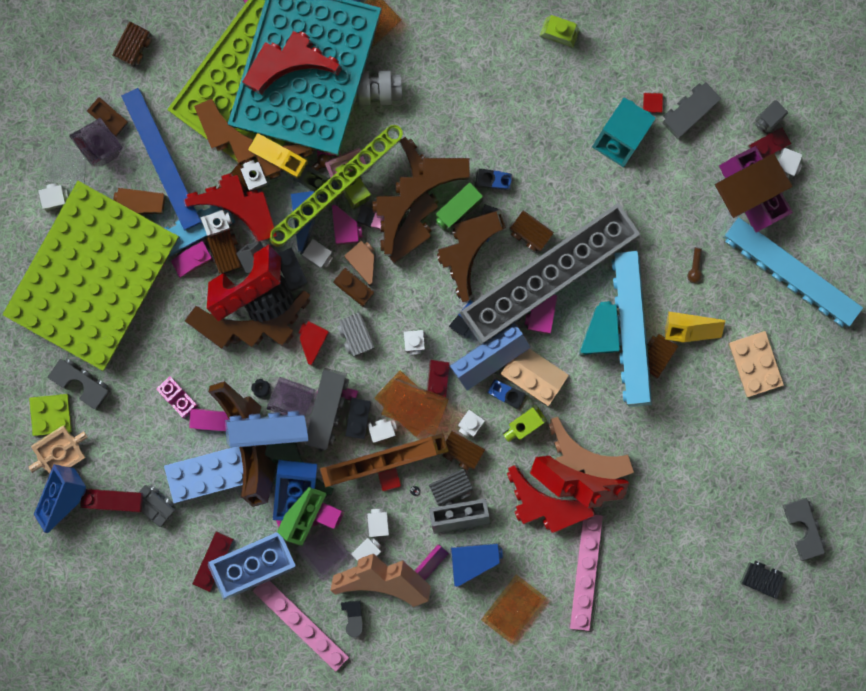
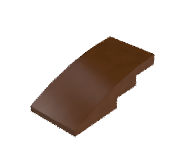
(753, 185)

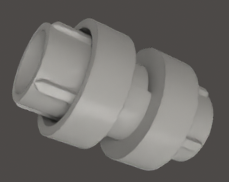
(389, 86)

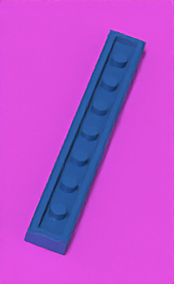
(160, 158)

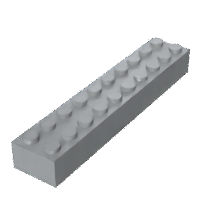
(549, 273)

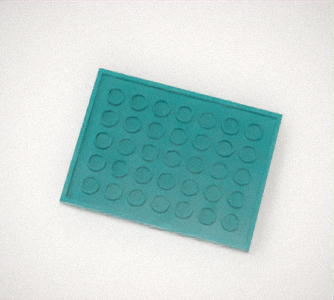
(309, 104)

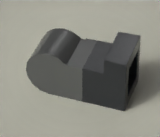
(354, 615)

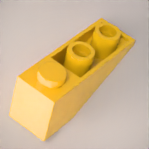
(278, 155)
(692, 328)

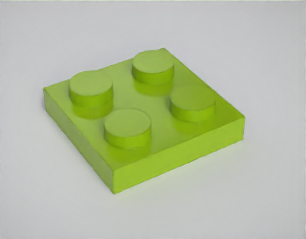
(49, 413)

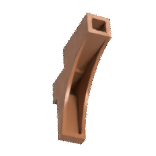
(582, 459)
(375, 575)

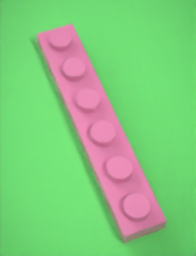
(586, 573)
(301, 624)

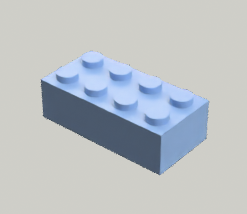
(205, 474)
(251, 565)

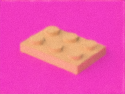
(755, 364)

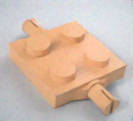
(58, 449)

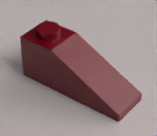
(112, 500)

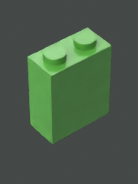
(458, 207)

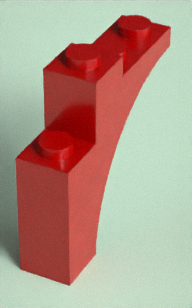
(296, 55)
(230, 196)
(569, 482)
(536, 504)

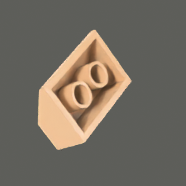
(535, 376)

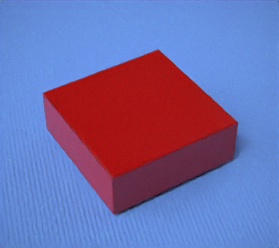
(653, 102)
(389, 479)

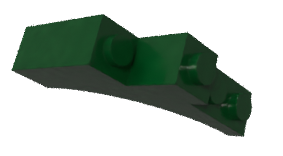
(290, 452)

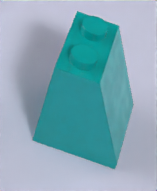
(623, 132)
(602, 331)

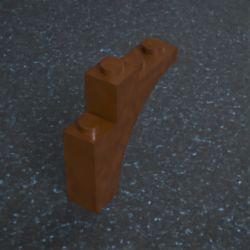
(461, 255)

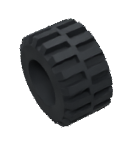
(271, 303)

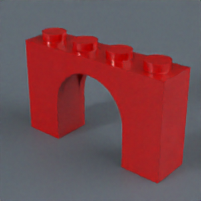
(226, 298)

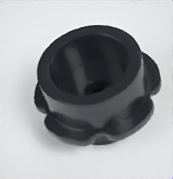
(255, 388)

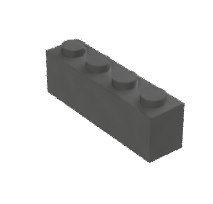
(326, 407)

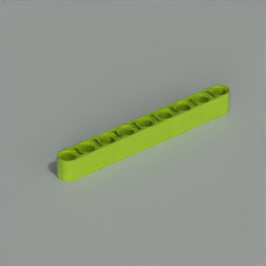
(340, 177)

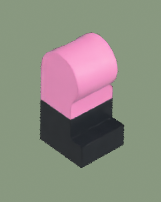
(369, 218)

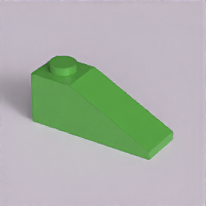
(301, 516)

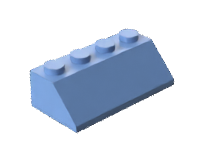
(490, 356)
(266, 430)

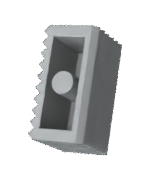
(356, 334)

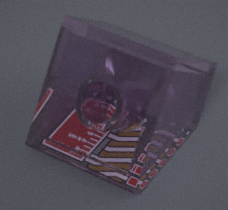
(97, 143)

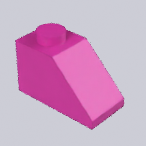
(345, 227)
(191, 259)
(542, 316)
(329, 515)

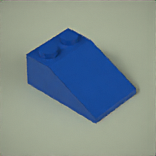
(304, 234)
(291, 483)
(59, 496)

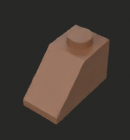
(362, 260)

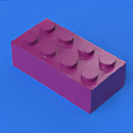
(767, 212)

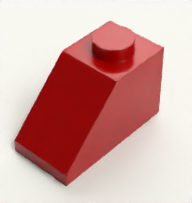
(312, 340)

